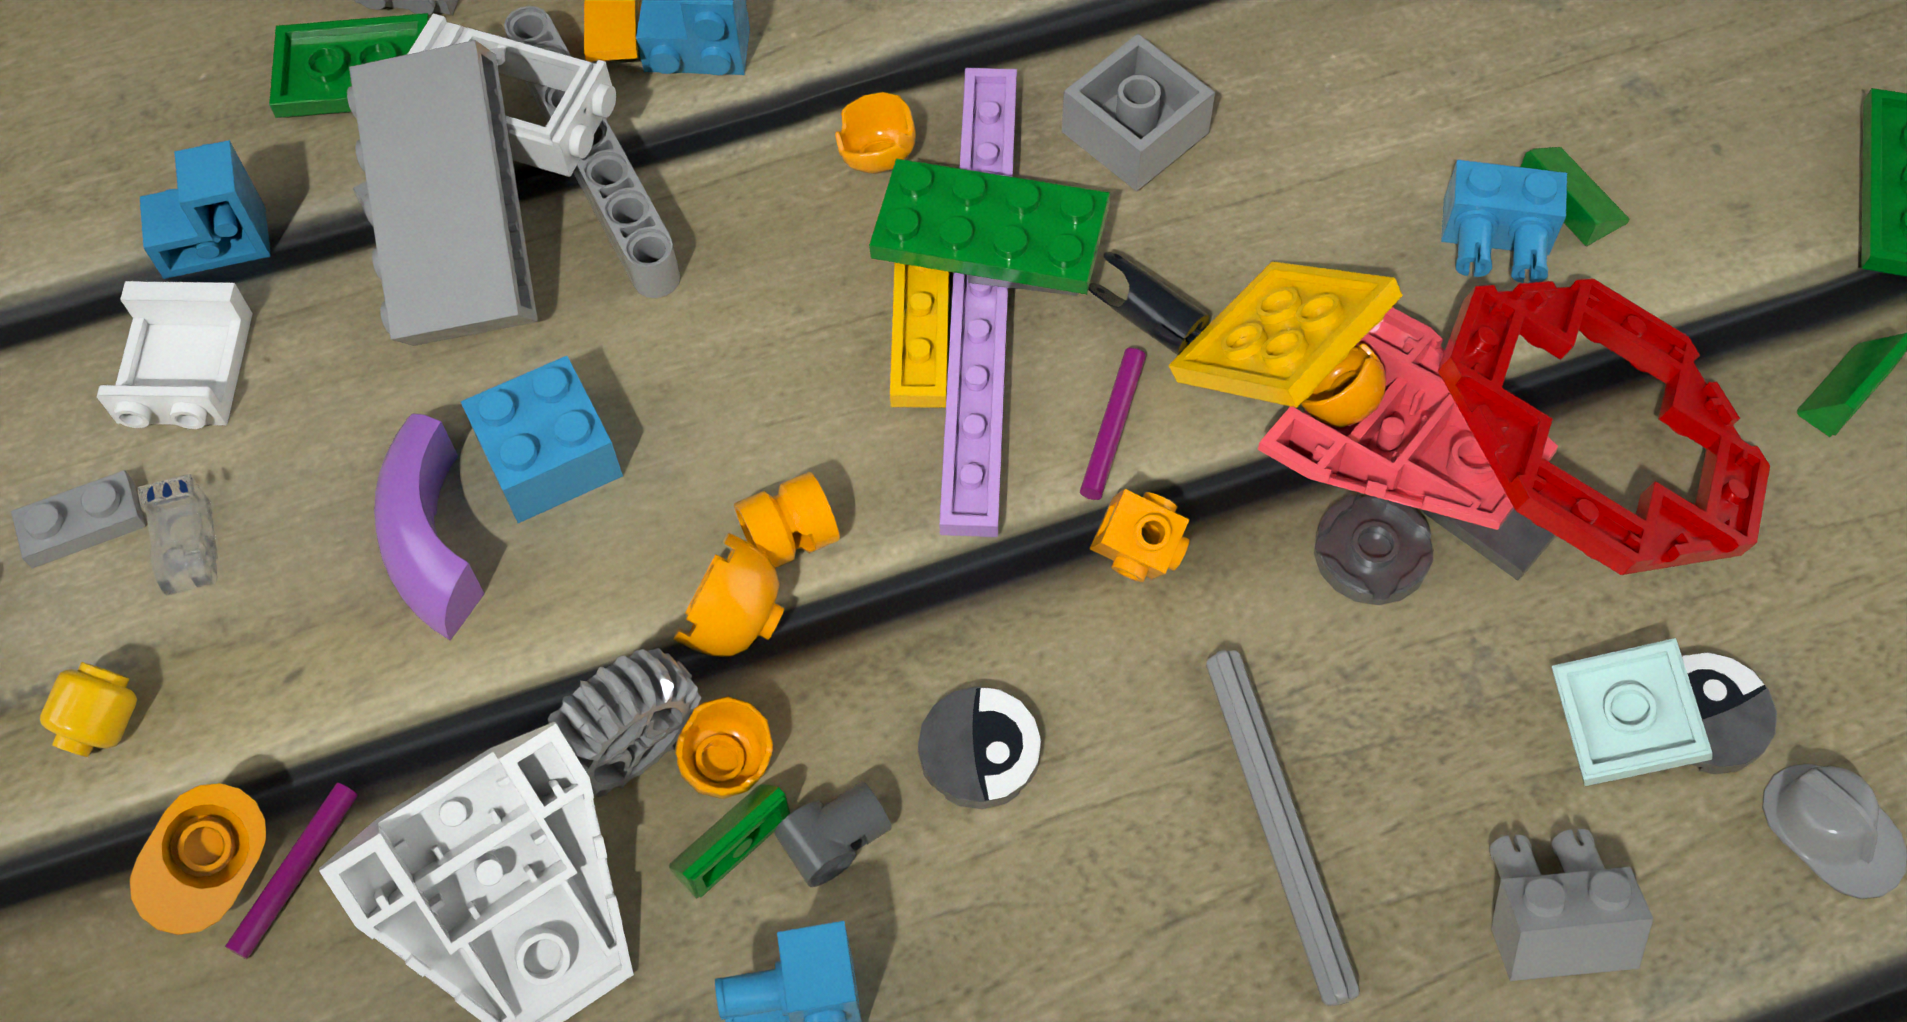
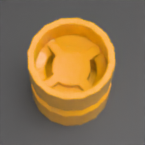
(789, 520)

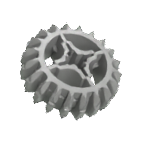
(627, 716)

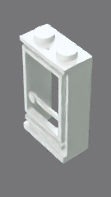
(574, 122)

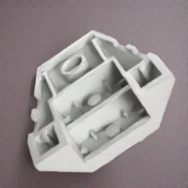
(494, 884)

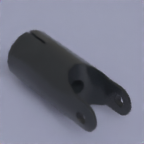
(1153, 307)

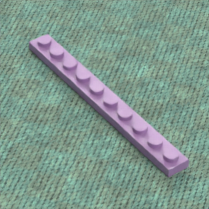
(978, 331)

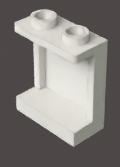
(179, 354)

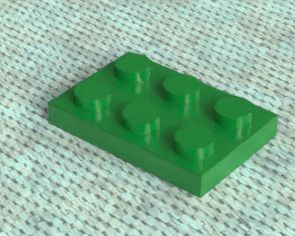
(315, 59)

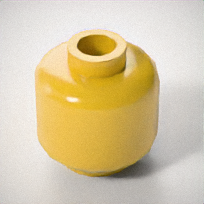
(88, 709)

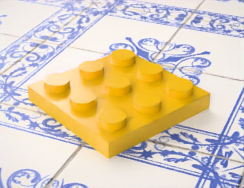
(1286, 332)

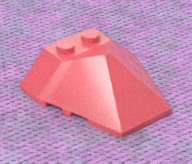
(1407, 449)

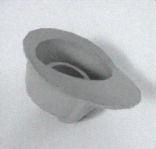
(1836, 828)

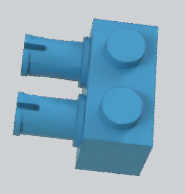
(1505, 211)
(807, 985)

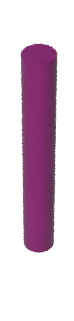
(1112, 424)
(291, 871)

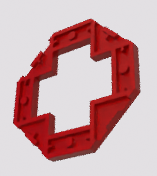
(1514, 434)

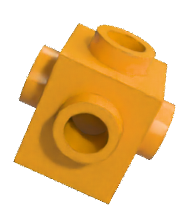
(1122, 538)

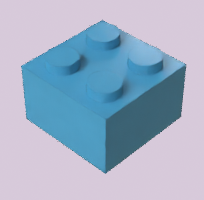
(542, 438)

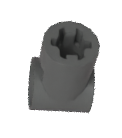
(825, 837)

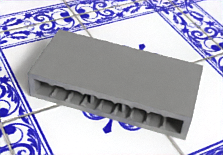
(441, 194)

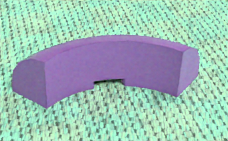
(423, 570)

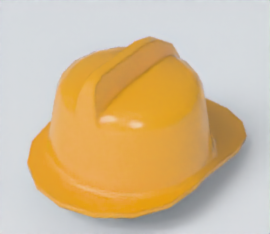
(197, 859)

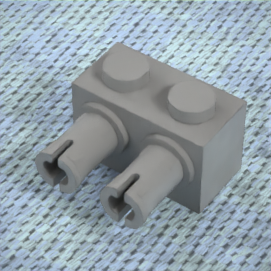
(1566, 920)

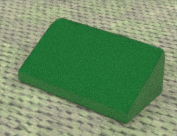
(1588, 208)
(1852, 383)
(731, 839)

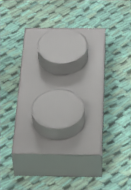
(78, 519)

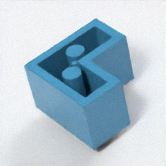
(693, 36)
(209, 218)

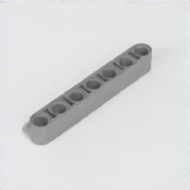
(607, 177)

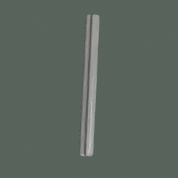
(1283, 830)

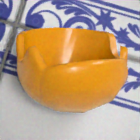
(876, 132)
(1349, 390)
(724, 747)

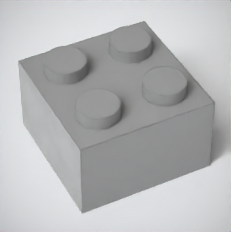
(1137, 111)

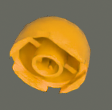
(733, 602)

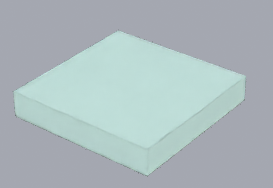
(1631, 712)

